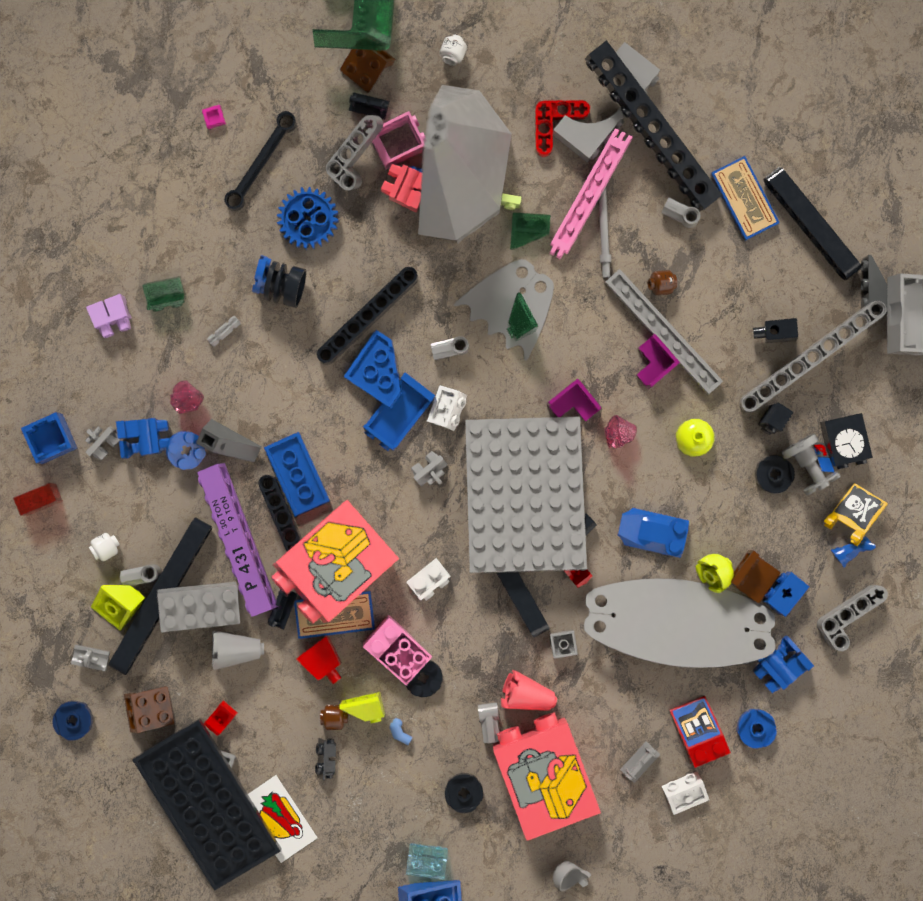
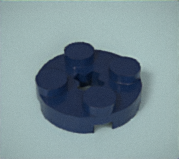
(63, 714)

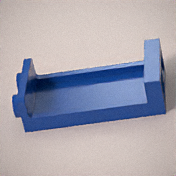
(394, 423)

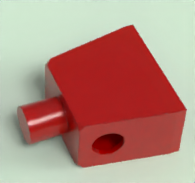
(322, 660)

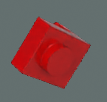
(579, 577)
(220, 718)

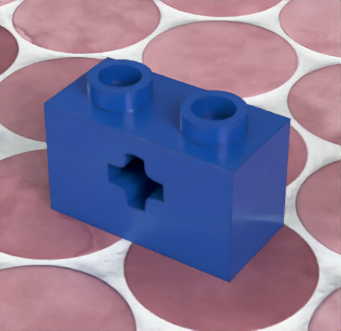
(794, 588)

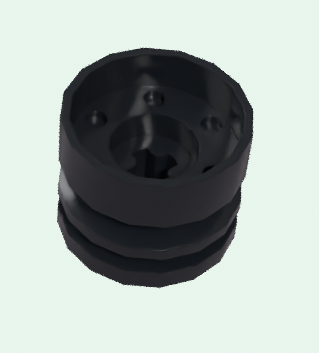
(281, 283)

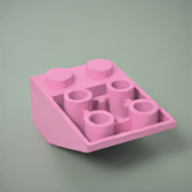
(396, 650)

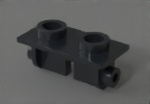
(368, 105)
(280, 614)
(325, 768)

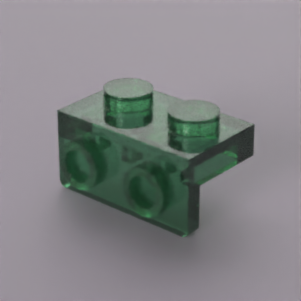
(164, 293)

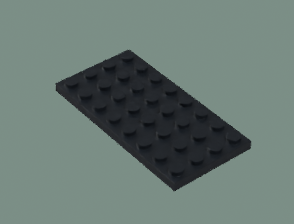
(207, 804)

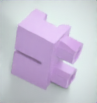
(108, 313)

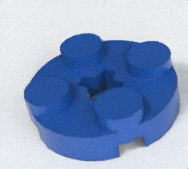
(260, 276)
(174, 448)
(767, 726)

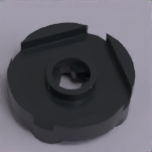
(781, 465)
(432, 684)
(456, 801)

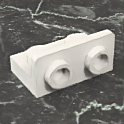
(447, 408)
(429, 579)
(685, 792)

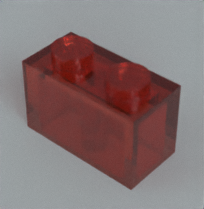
(37, 499)

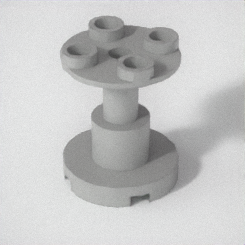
(806, 457)

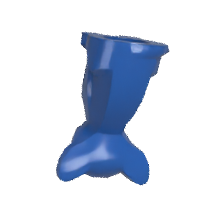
(850, 551)

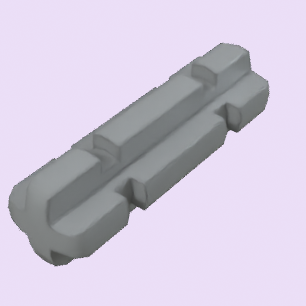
(223, 331)

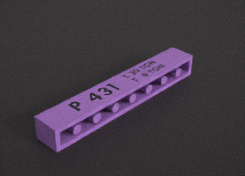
(237, 539)

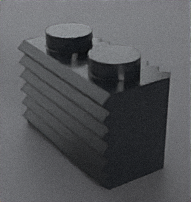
(775, 418)

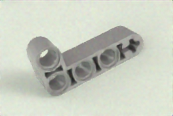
(356, 151)
(853, 614)

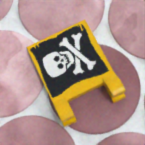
(857, 511)

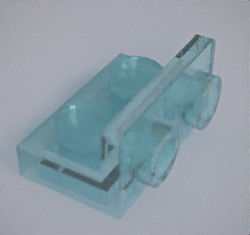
(427, 861)

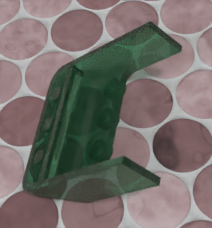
(370, 28)

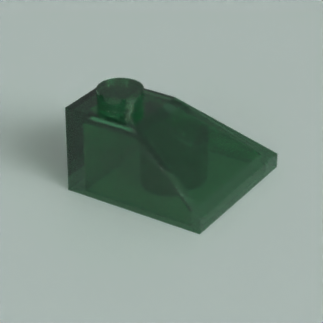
(521, 320)

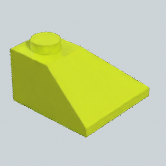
(117, 604)
(365, 707)

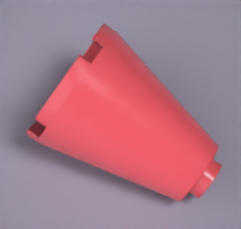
(526, 694)

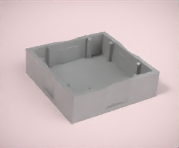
(905, 314)

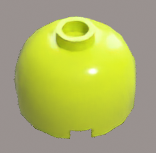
(695, 437)
(715, 571)

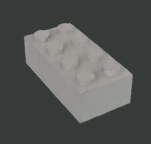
(198, 606)

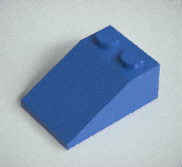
(431, 891)

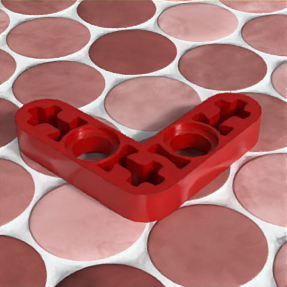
(553, 114)

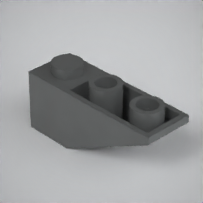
(872, 284)
(227, 442)

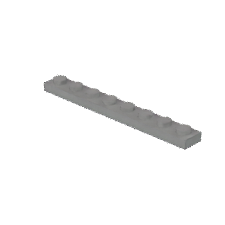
(658, 325)

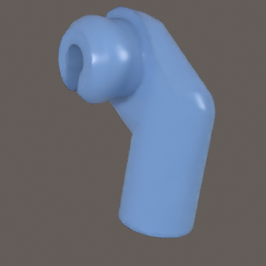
(397, 732)

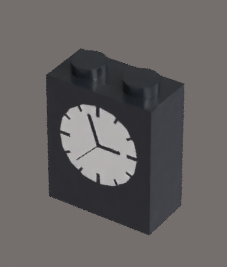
(846, 440)

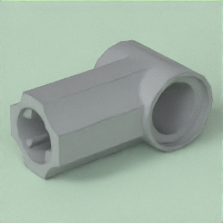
(679, 211)
(447, 348)
(139, 575)
(489, 719)

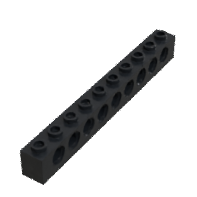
(652, 115)

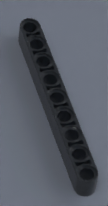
(169, 578)

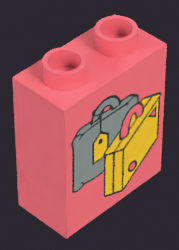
(333, 563)
(545, 776)

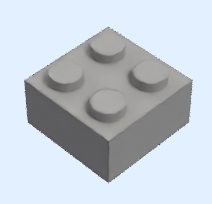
(563, 644)

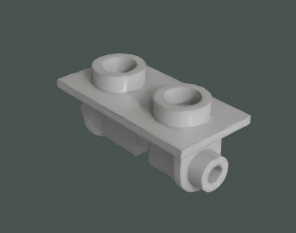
(640, 762)

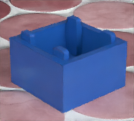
(49, 438)

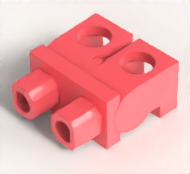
(406, 188)

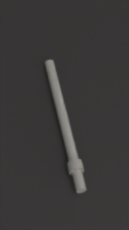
(605, 258)

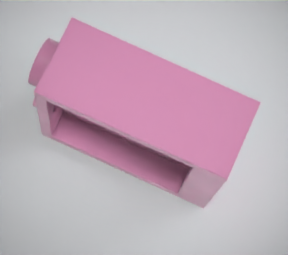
(391, 125)

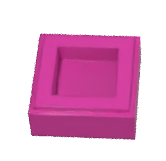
(213, 116)

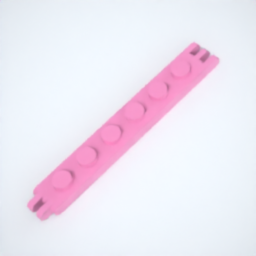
(590, 193)

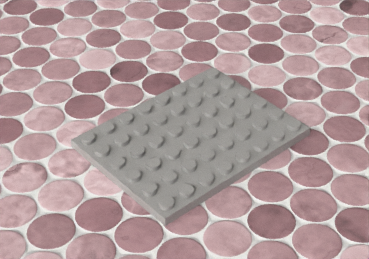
(525, 495)

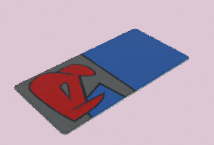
(823, 457)

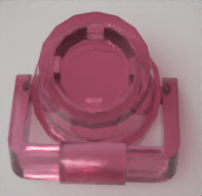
(187, 396)
(619, 430)

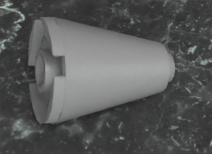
(234, 649)

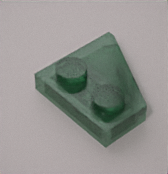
(528, 228)

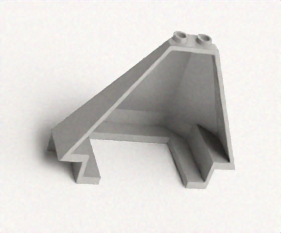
(462, 164)

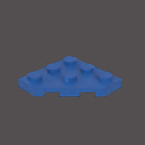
(377, 370)

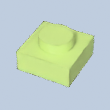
(510, 201)

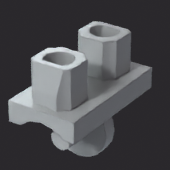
(96, 448)
(431, 472)
(90, 657)

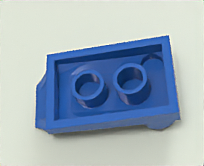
(653, 532)

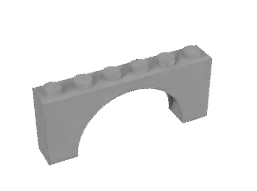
(588, 137)

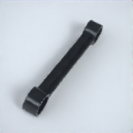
(260, 161)

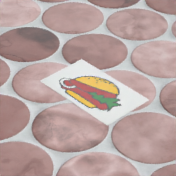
(282, 817)

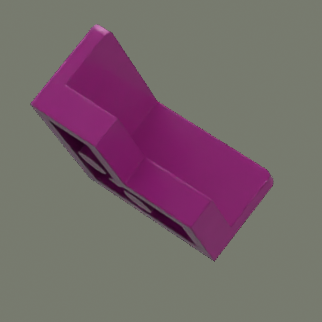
(660, 360)
(577, 397)

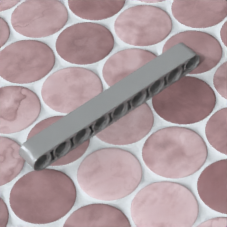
(821, 354)

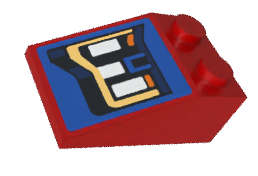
(699, 731)

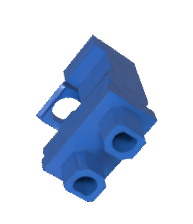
(148, 433)
(783, 672)

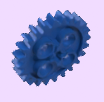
(319, 230)

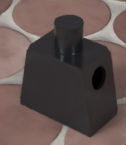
(786, 329)

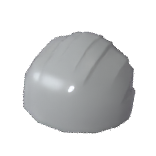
(568, 875)

